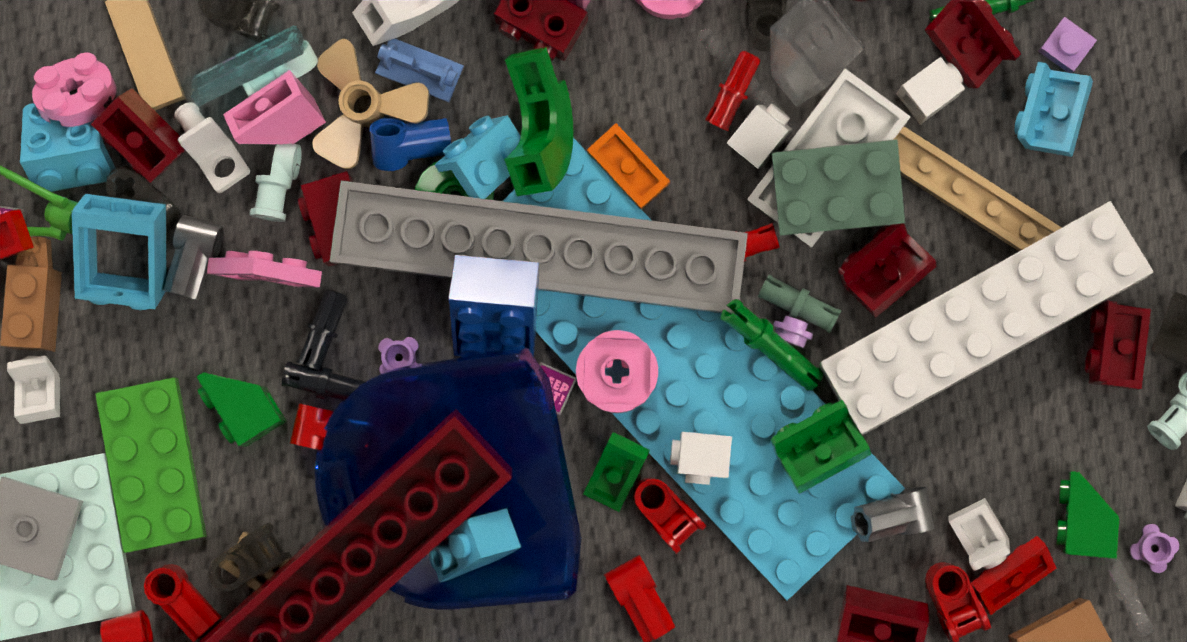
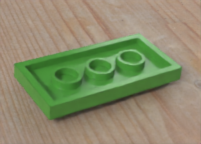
(150, 465)

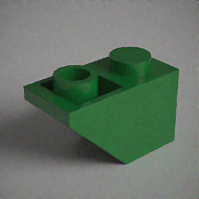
(244, 407)
(1090, 522)

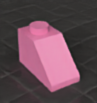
(275, 114)

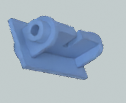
(412, 65)

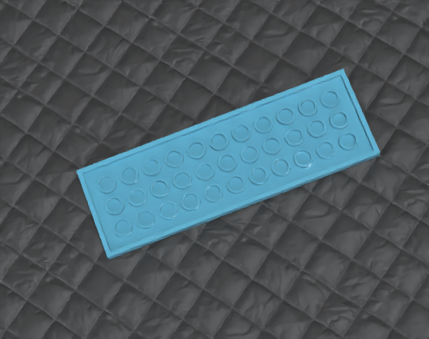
(717, 388)

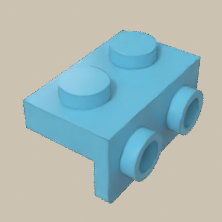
(1053, 110)
(480, 156)

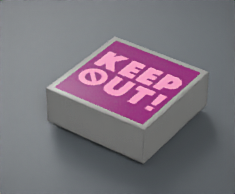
(561, 385)

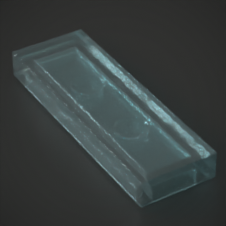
(247, 65)

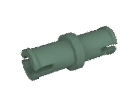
(799, 303)

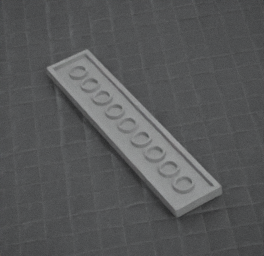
(573, 248)

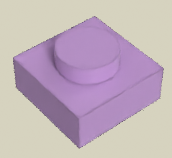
(1067, 45)

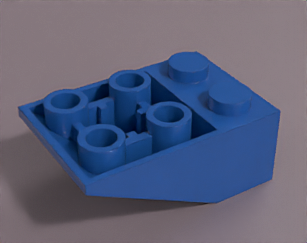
(493, 305)

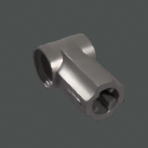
(193, 245)
(899, 514)

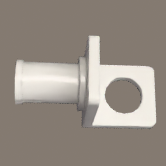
(209, 146)

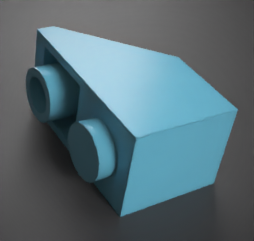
(474, 545)

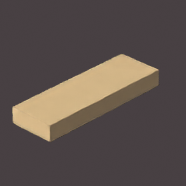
(145, 52)

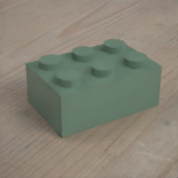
(838, 187)

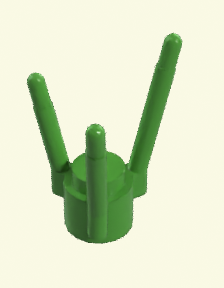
(57, 212)

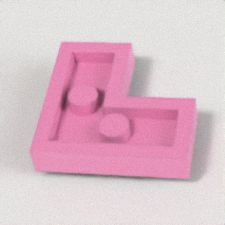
(261, 267)

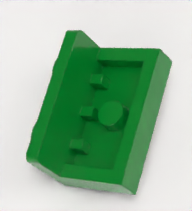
(819, 446)

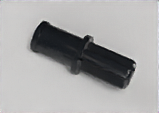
(322, 329)

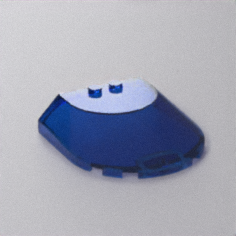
(515, 412)

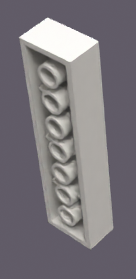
(986, 318)

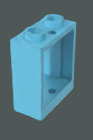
(125, 217)

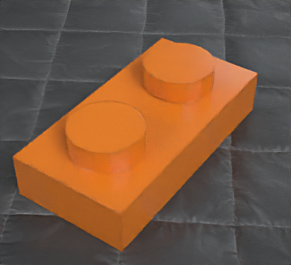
(628, 166)

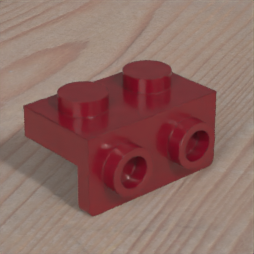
(972, 39)
(885, 268)
(1118, 345)

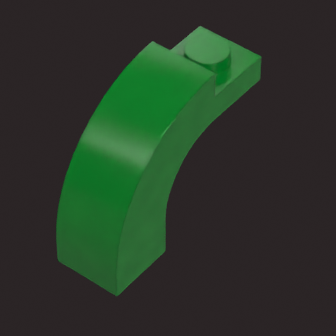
(547, 124)

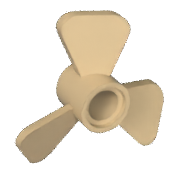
(343, 137)

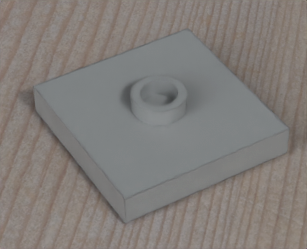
(35, 527)

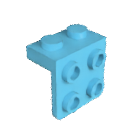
(62, 155)

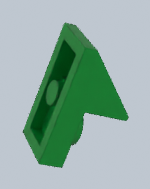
(616, 471)

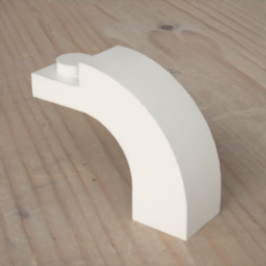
(393, 18)

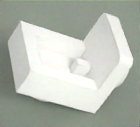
(35, 389)
(981, 535)

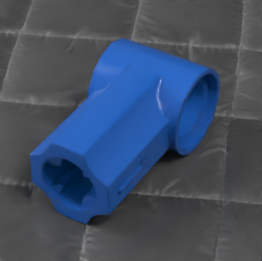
(398, 142)

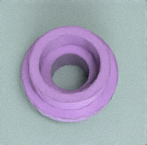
(793, 331)

